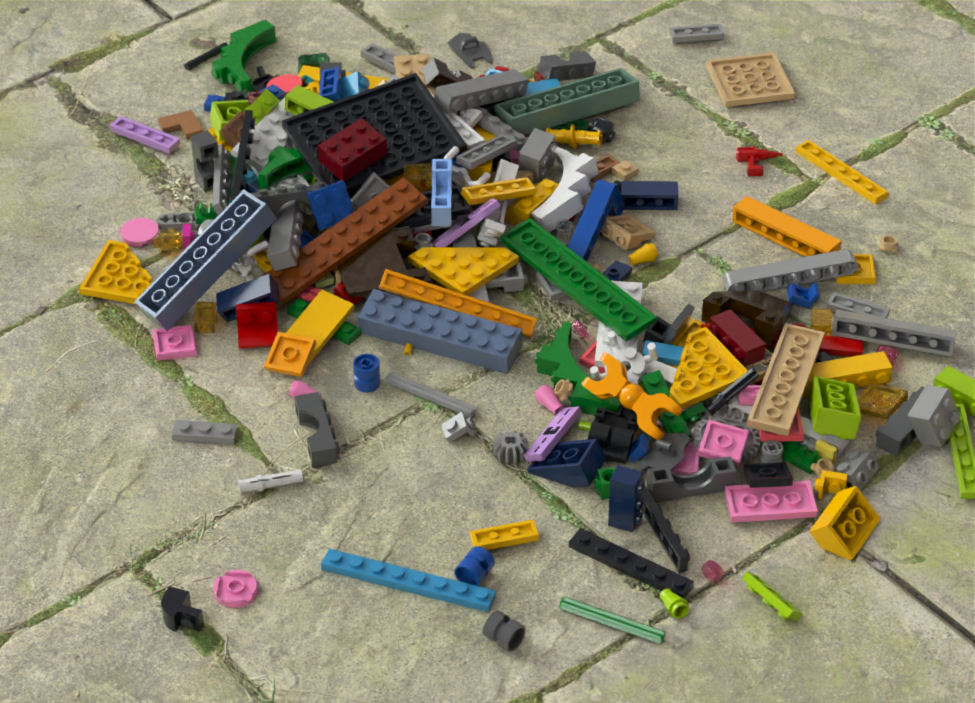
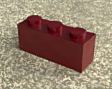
(737, 337)

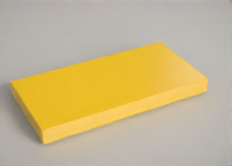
(321, 319)

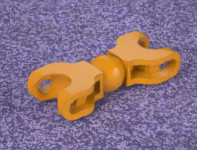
(632, 396)

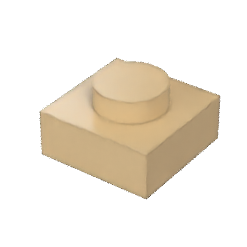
(625, 170)

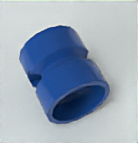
(366, 372)
(474, 566)

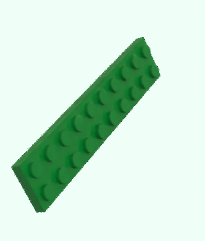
(578, 279)

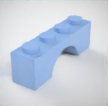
(441, 192)

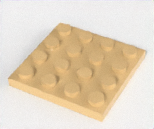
(750, 79)

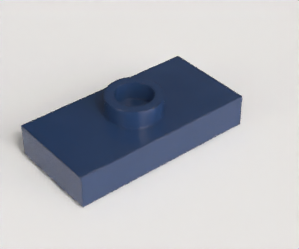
(617, 271)

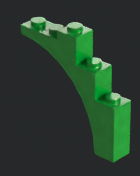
(236, 55)
(282, 165)
(559, 363)

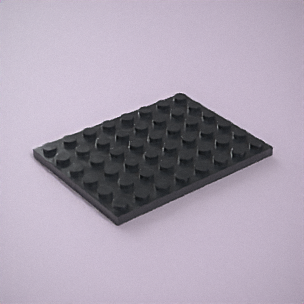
(398, 110)

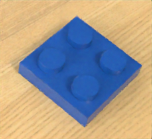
(330, 204)

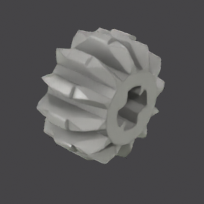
(510, 447)

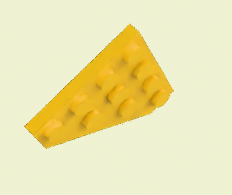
(463, 267)
(116, 275)
(703, 369)

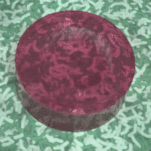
(580, 328)
(712, 571)

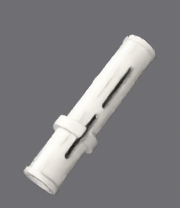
(262, 482)

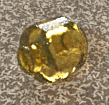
(168, 240)

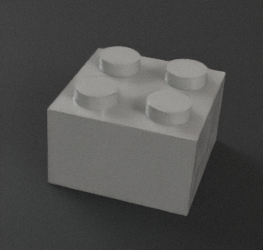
(537, 154)
(934, 415)

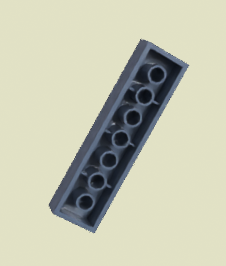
(205, 260)
(440, 331)

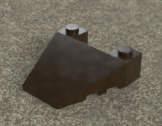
(366, 268)
(766, 310)

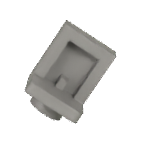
(458, 426)

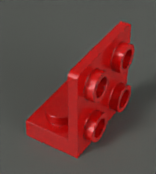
(256, 324)

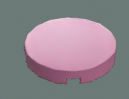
(139, 232)
(236, 589)

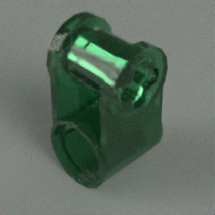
(312, 60)

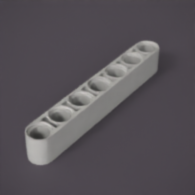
(793, 271)

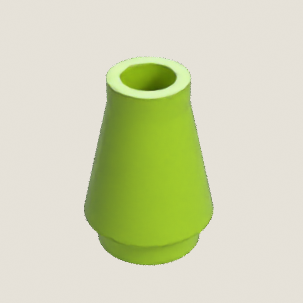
(675, 605)

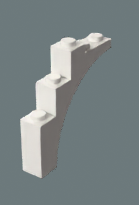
(567, 197)
(493, 225)

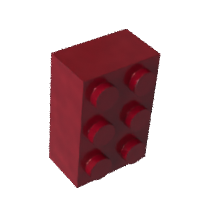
(352, 150)

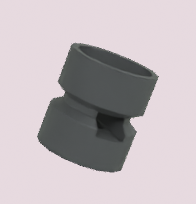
(507, 631)

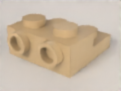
(627, 231)

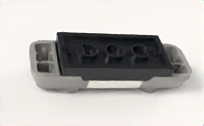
(421, 219)

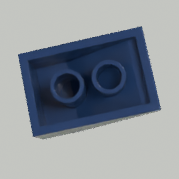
(571, 463)

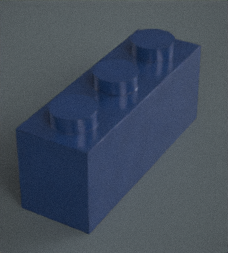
(650, 195)
(254, 291)
(625, 498)

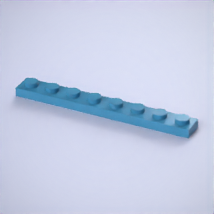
(408, 580)

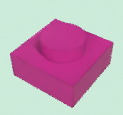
(188, 235)

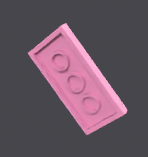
(770, 503)

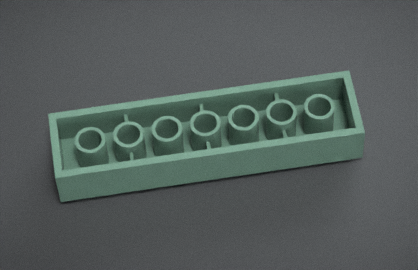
(569, 101)

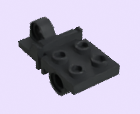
(614, 432)

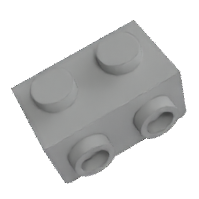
(859, 467)

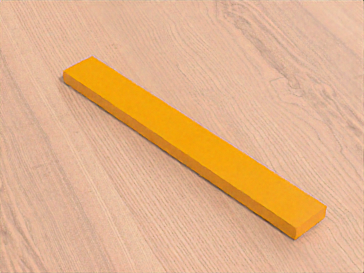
(445, 298)

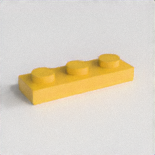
(505, 535)

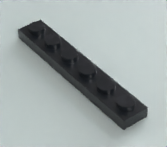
(244, 154)
(664, 532)
(630, 563)

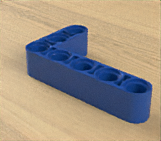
(602, 202)

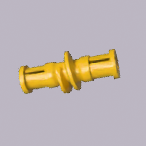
(576, 137)

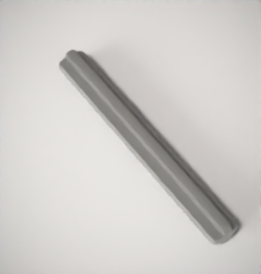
(431, 394)

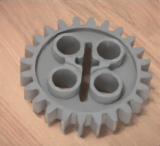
(753, 441)

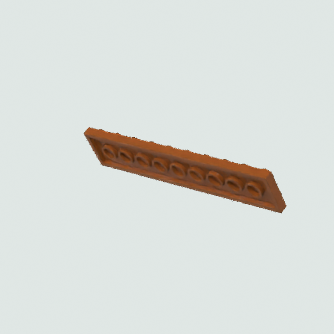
(348, 238)

